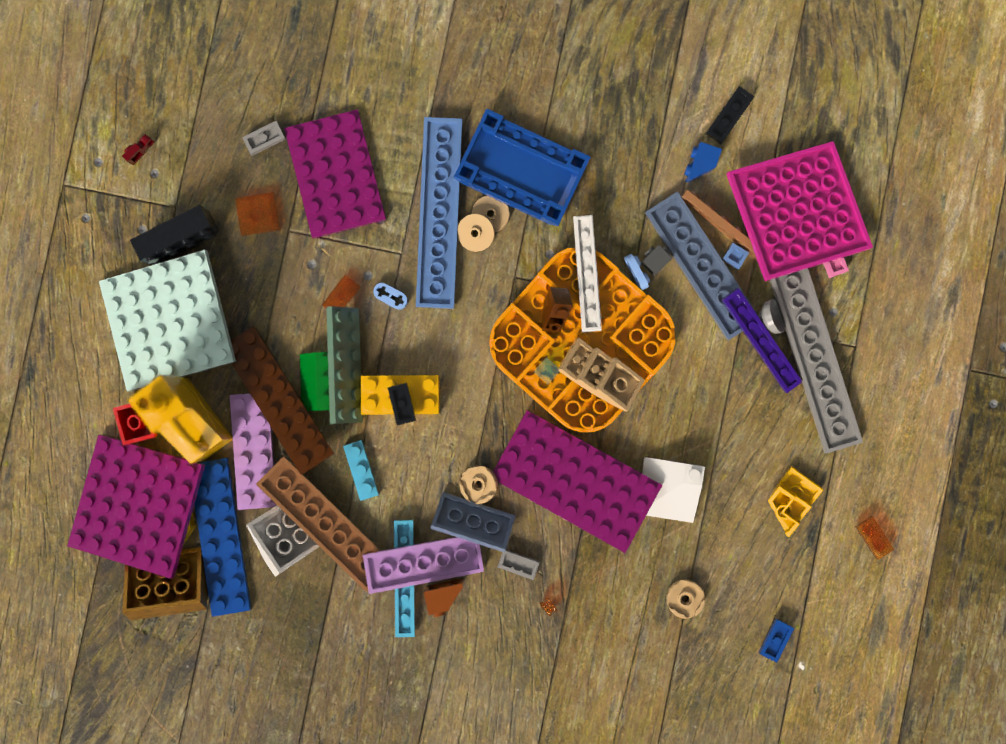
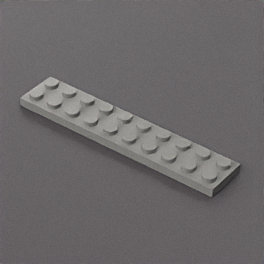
(816, 361)

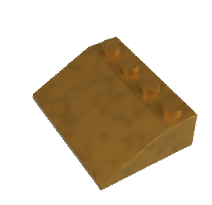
(155, 595)

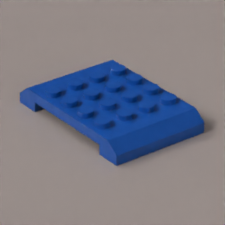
(521, 168)

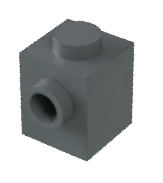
(656, 259)

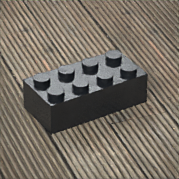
(175, 236)

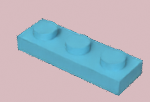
(361, 470)

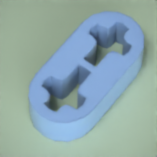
(393, 292)

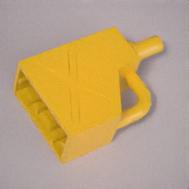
(182, 416)

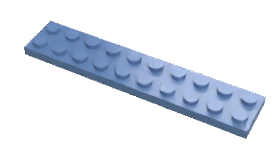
(438, 213)

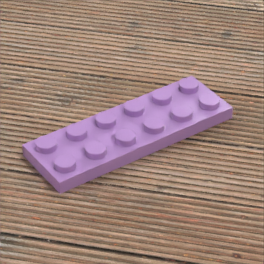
(251, 451)
(421, 563)

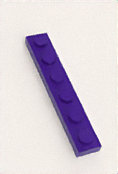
(761, 340)

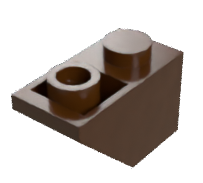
(556, 309)

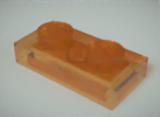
(342, 293)
(874, 538)

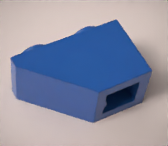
(704, 161)

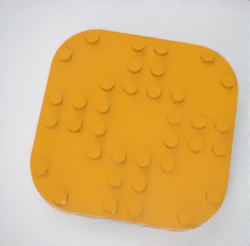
(632, 331)

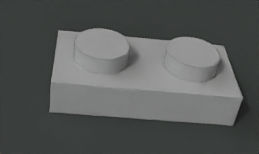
(264, 138)

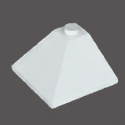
(679, 488)
(280, 540)

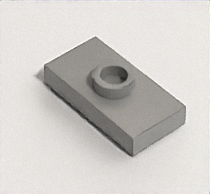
(518, 564)

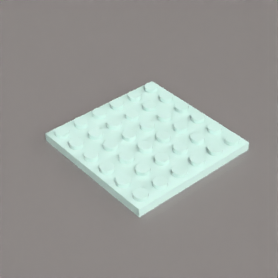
(167, 320)

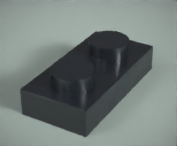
(401, 404)

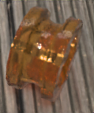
(548, 606)

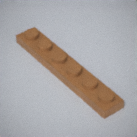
(718, 221)

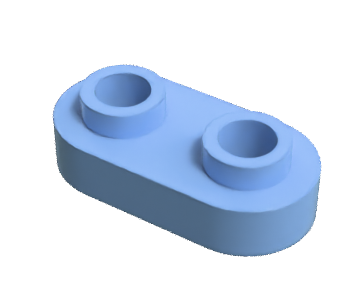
(633, 265)

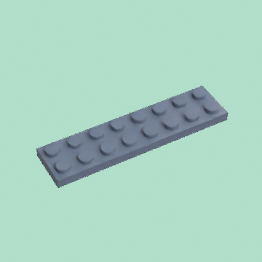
(696, 259)

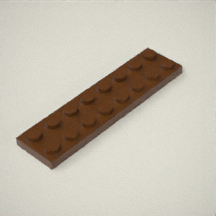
(279, 402)

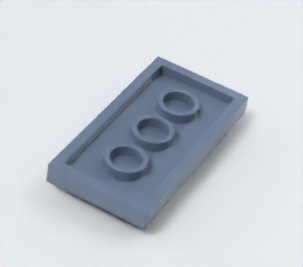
(473, 522)

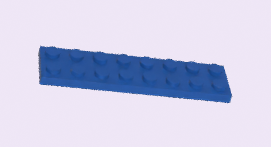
(221, 541)

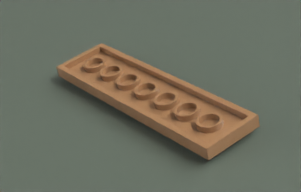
(318, 518)

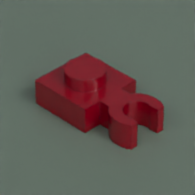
(136, 151)

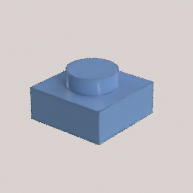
(735, 256)

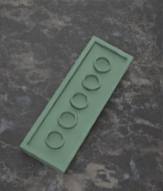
(344, 364)

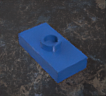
(776, 640)

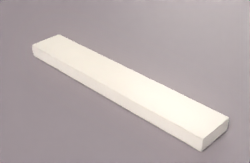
(587, 273)

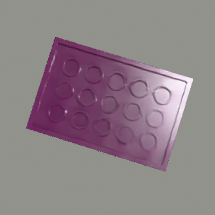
(335, 174)

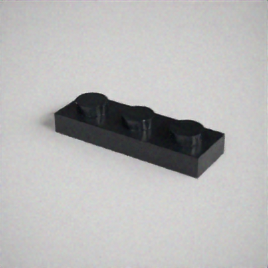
(730, 115)

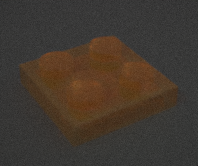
(257, 214)

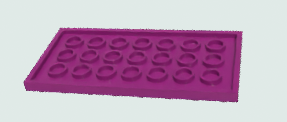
(576, 481)

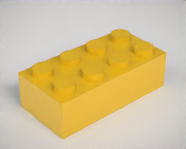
(422, 388)

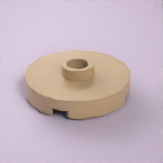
(500, 210)
(485, 230)
(469, 486)
(692, 606)

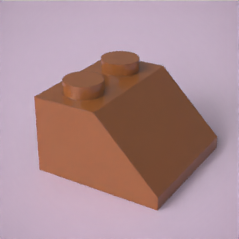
(441, 596)

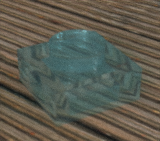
(546, 371)

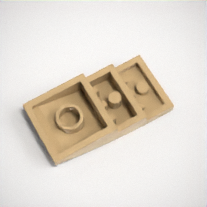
(601, 374)

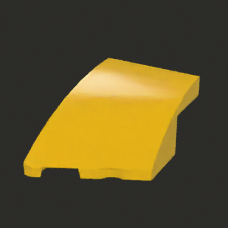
(793, 498)

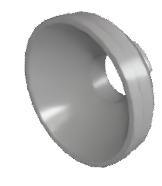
(771, 317)

